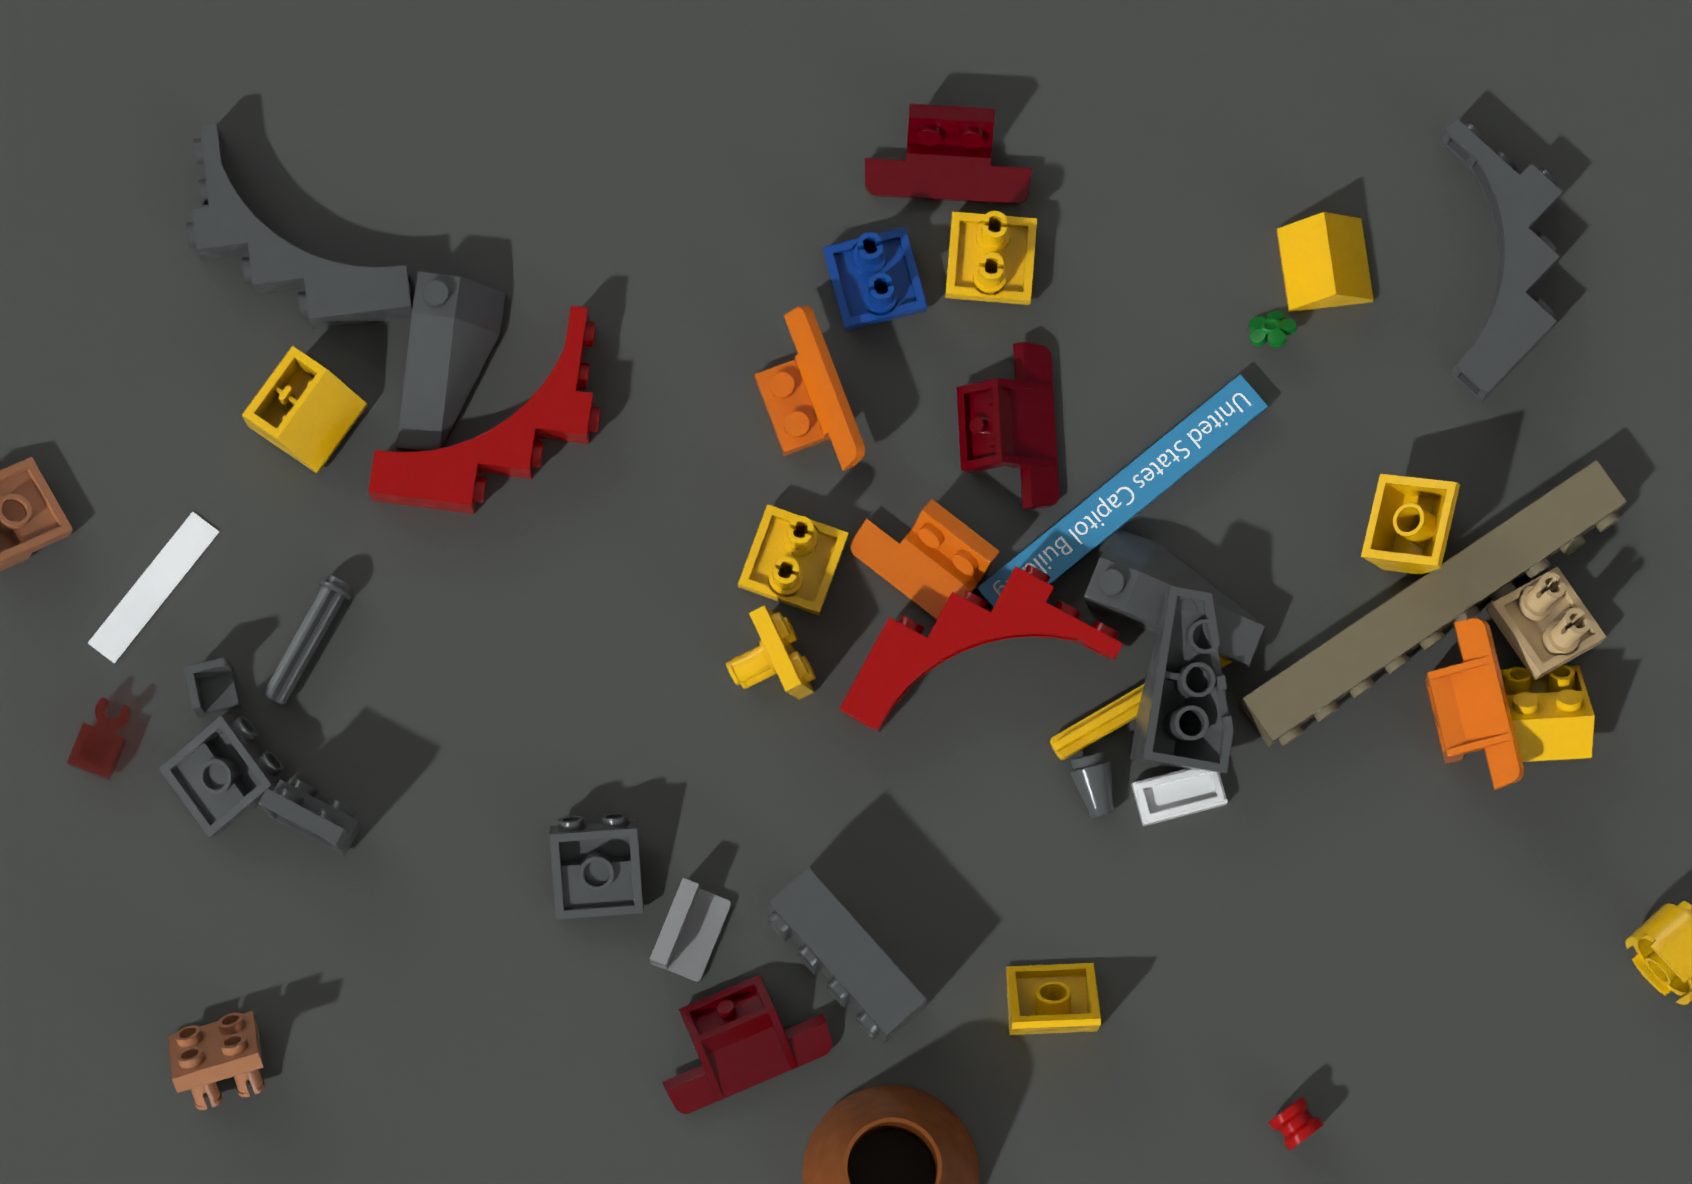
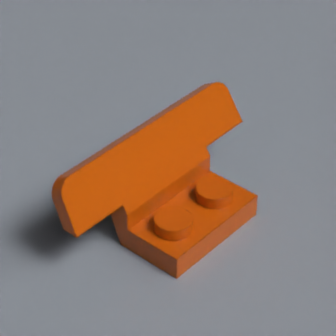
(807, 395)
(932, 559)
(1474, 707)

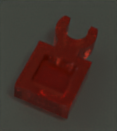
(99, 747)

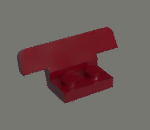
(948, 160)
(1014, 425)
(741, 1045)

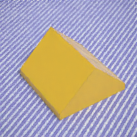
(1324, 262)
(1052, 999)

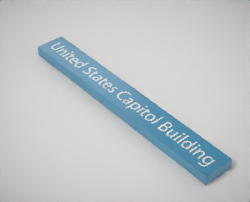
(1135, 486)

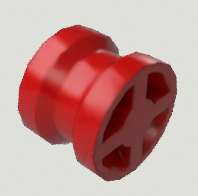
(1296, 1123)

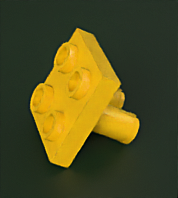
(991, 258)
(793, 559)
(773, 656)

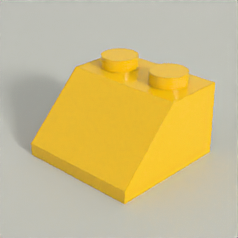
(1410, 523)

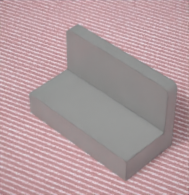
(690, 931)

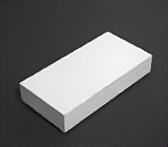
(1178, 795)

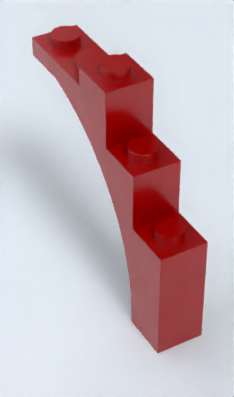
(451, 475)
(905, 655)

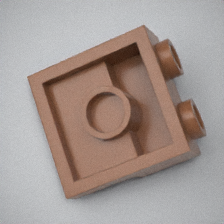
(27, 514)

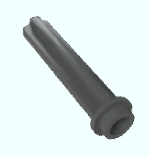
(307, 639)

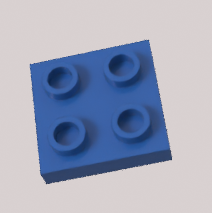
(874, 278)

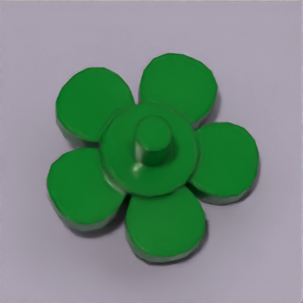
(1271, 329)

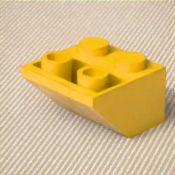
(304, 410)
(1550, 713)

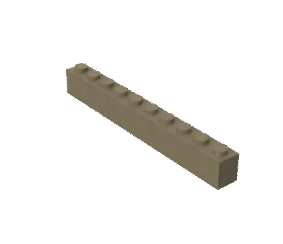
(1432, 604)

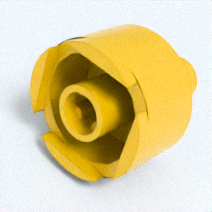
(1666, 950)

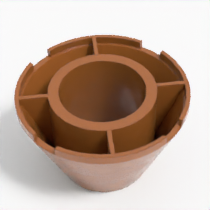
(897, 1110)

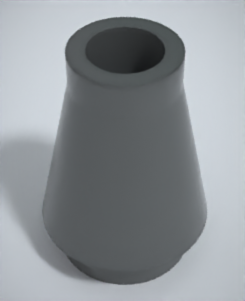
(1094, 783)

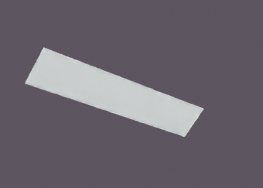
(153, 587)

